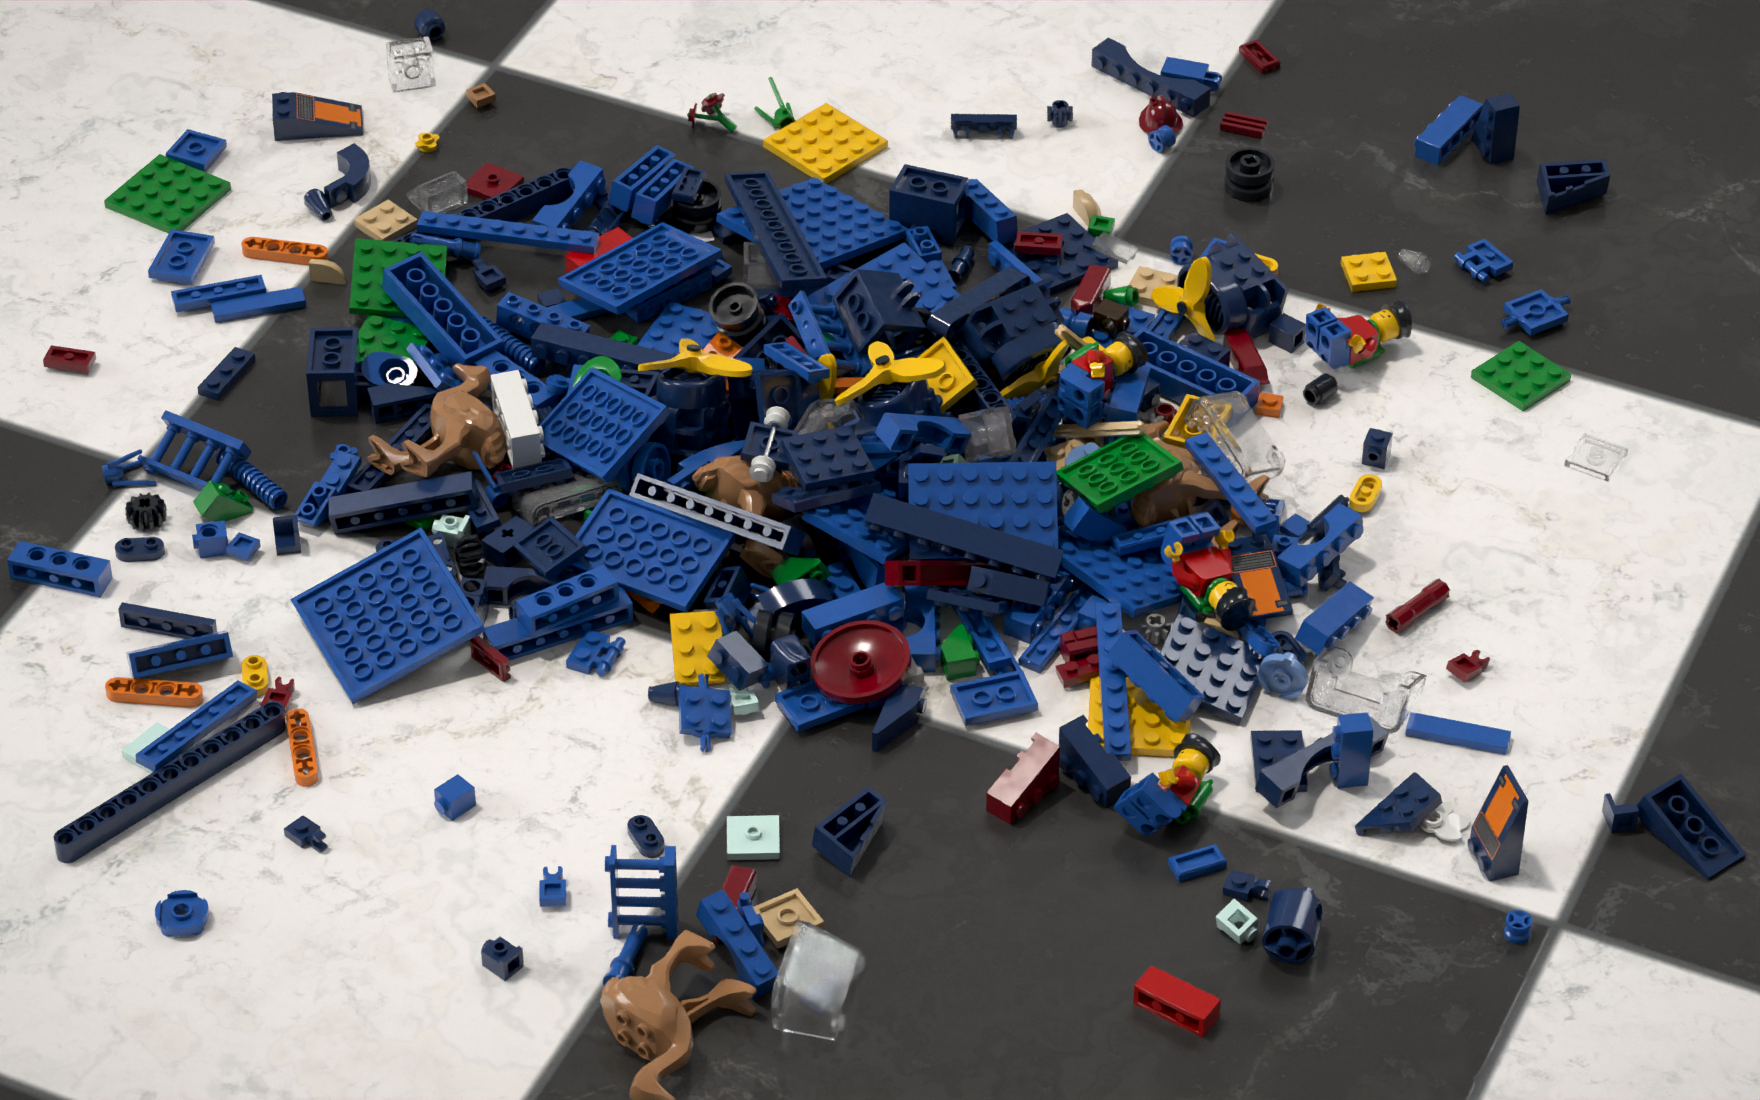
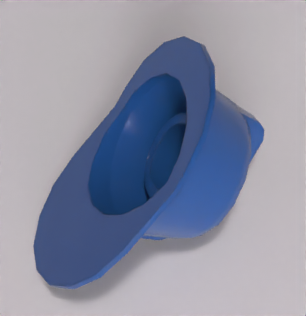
(388, 368)

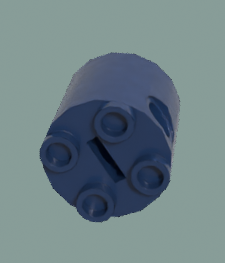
(1292, 925)

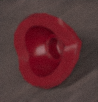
(1159, 113)

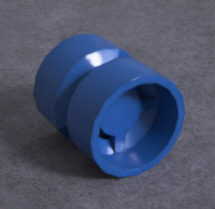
(1079, 324)

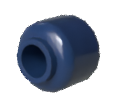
(429, 24)

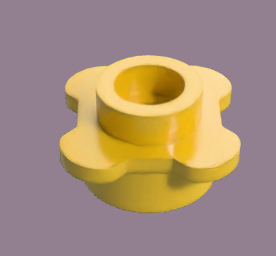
(427, 142)

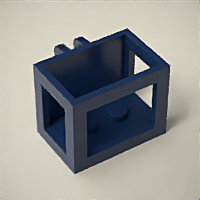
(931, 200)
(875, 305)
(335, 356)

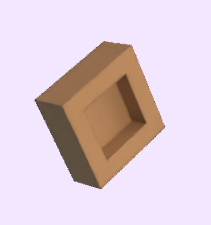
(481, 95)

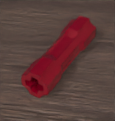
(1429, 597)

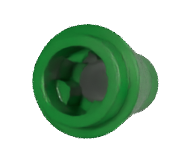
(1123, 295)

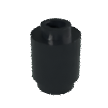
(1320, 389)

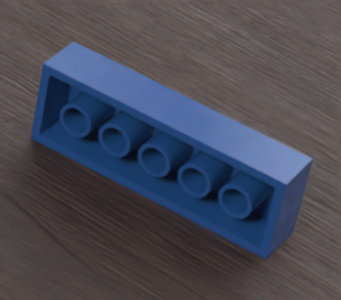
(439, 310)
(1191, 373)

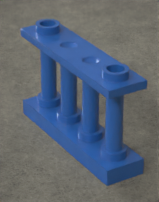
(814, 341)
(194, 432)
(666, 883)

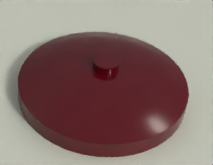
(861, 662)

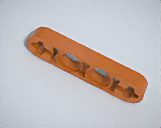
(259, 249)
(153, 695)
(302, 747)

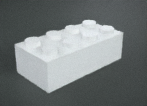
(517, 418)

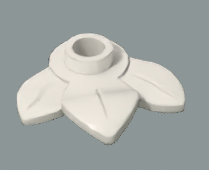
(1445, 823)

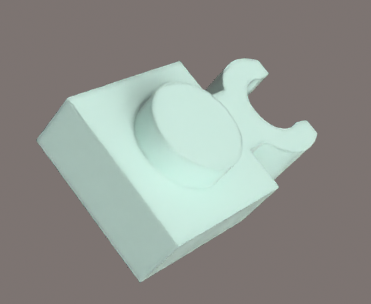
(743, 701)

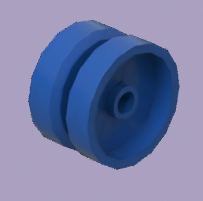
(649, 460)

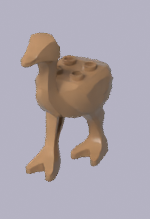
(458, 428)
(729, 482)
(1176, 496)
(655, 1023)

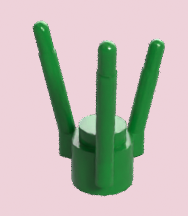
(783, 115)

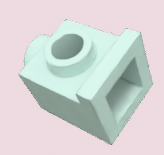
(452, 528)
(1234, 915)

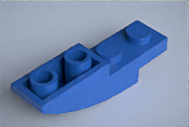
(925, 246)
(690, 465)
(315, 505)

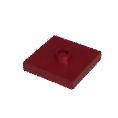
(491, 181)

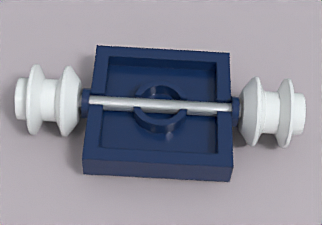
(764, 447)

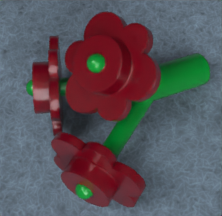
(711, 105)

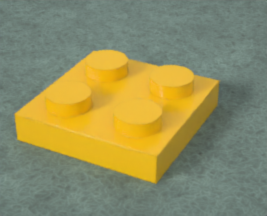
(1368, 271)

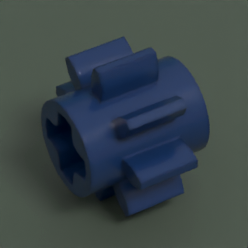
(1060, 113)

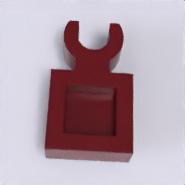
(1467, 667)
(282, 694)

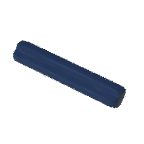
(1317, 524)

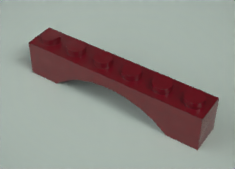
(930, 572)

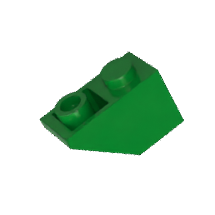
(221, 503)
(800, 568)
(958, 656)

